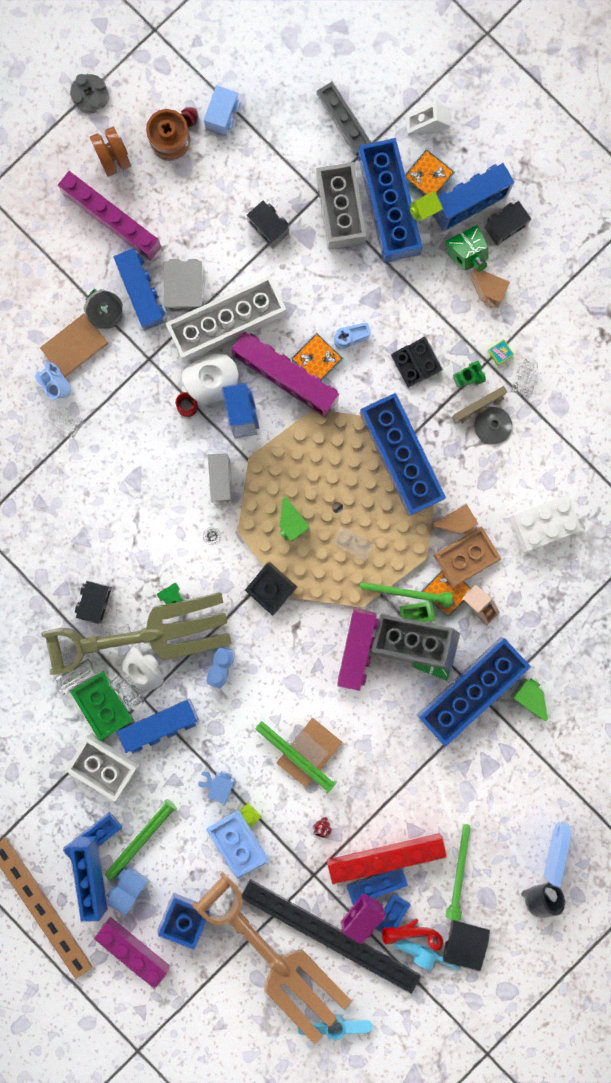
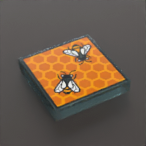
(428, 174)
(317, 357)
(438, 585)

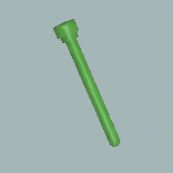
(443, 599)
(454, 911)

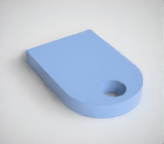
(557, 854)

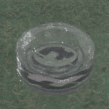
(212, 536)

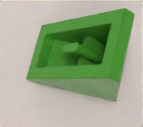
(418, 611)

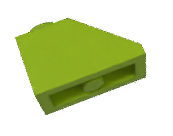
(425, 206)

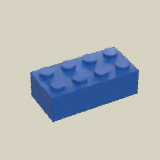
(473, 196)
(241, 410)

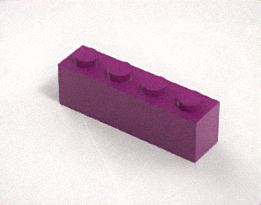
(357, 648)
(132, 952)

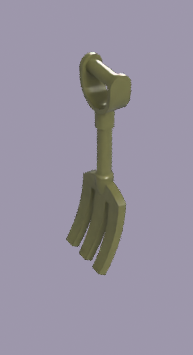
(155, 634)

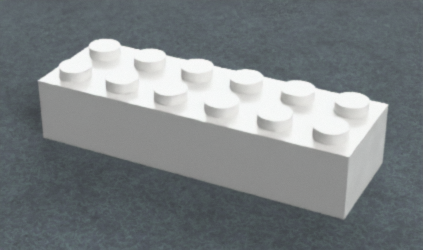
(226, 318)

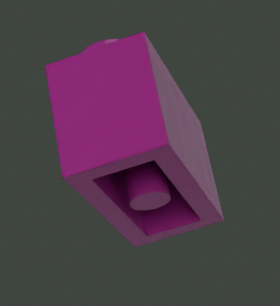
(362, 918)

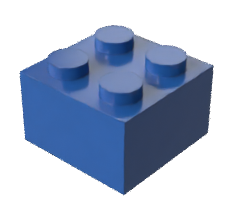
(182, 922)

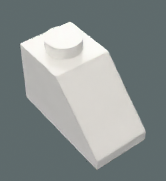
(428, 119)

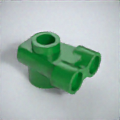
(472, 375)
(170, 594)

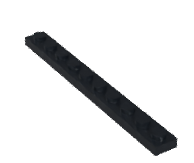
(330, 936)

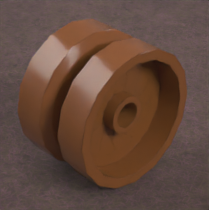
(168, 134)
(111, 151)

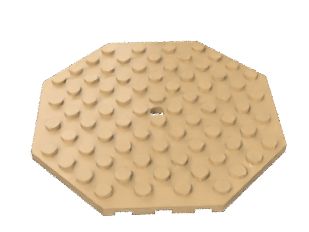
(314, 467)

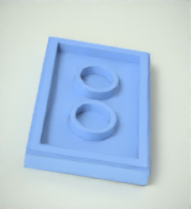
(237, 844)

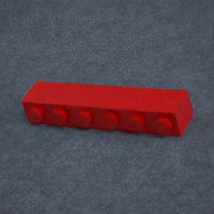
(386, 858)

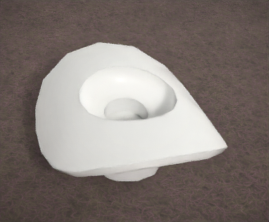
(208, 376)
(142, 670)

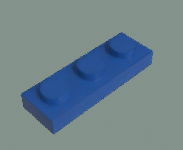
(103, 829)
(377, 884)

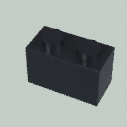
(268, 223)
(507, 223)
(93, 602)

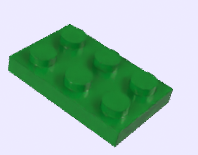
(101, 706)

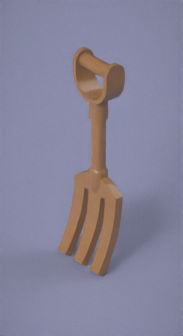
(281, 966)

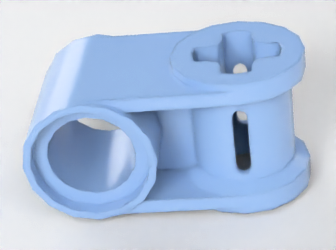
(53, 382)

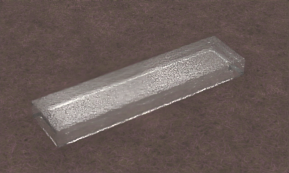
(114, 627)

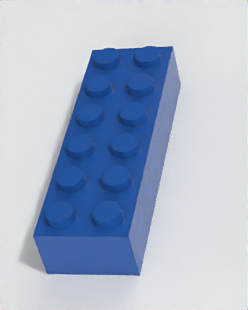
(389, 200)
(402, 454)
(473, 691)

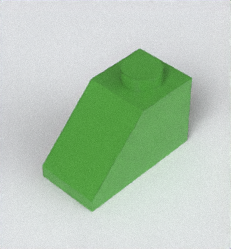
(291, 522)
(531, 697)

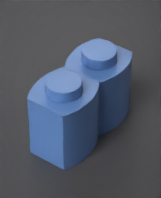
(219, 672)
(127, 890)

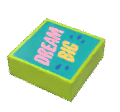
(500, 352)

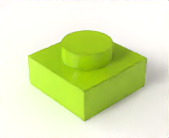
(250, 814)

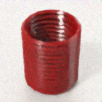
(189, 413)

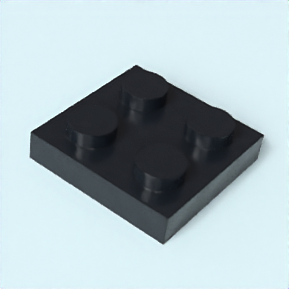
(271, 588)

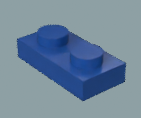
(394, 912)

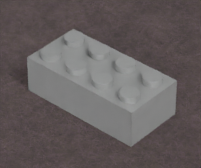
(341, 205)

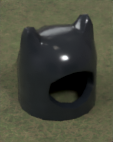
(539, 902)

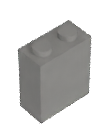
(183, 285)
(220, 479)

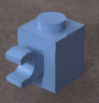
(219, 787)

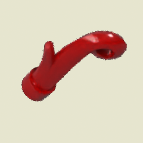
(392, 935)

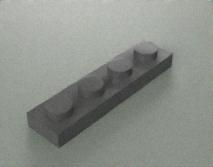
(343, 116)

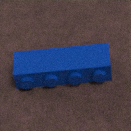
(139, 289)
(158, 725)
(88, 878)

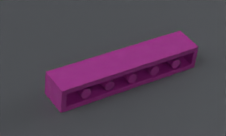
(109, 215)
(285, 374)

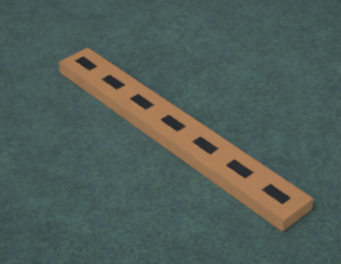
(42, 910)

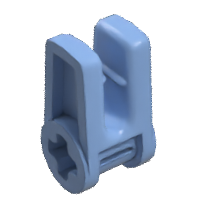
(354, 334)

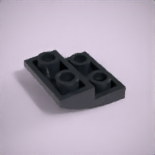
(416, 362)
(466, 945)

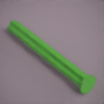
(295, 757)
(140, 840)

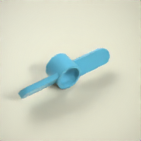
(423, 955)
(348, 1027)

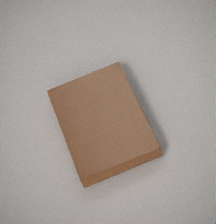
(74, 345)
(467, 557)
(324, 738)

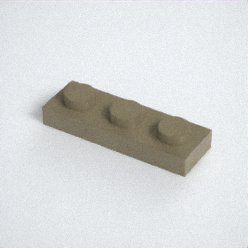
(480, 405)

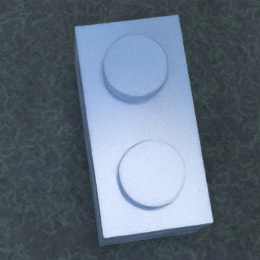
(221, 110)

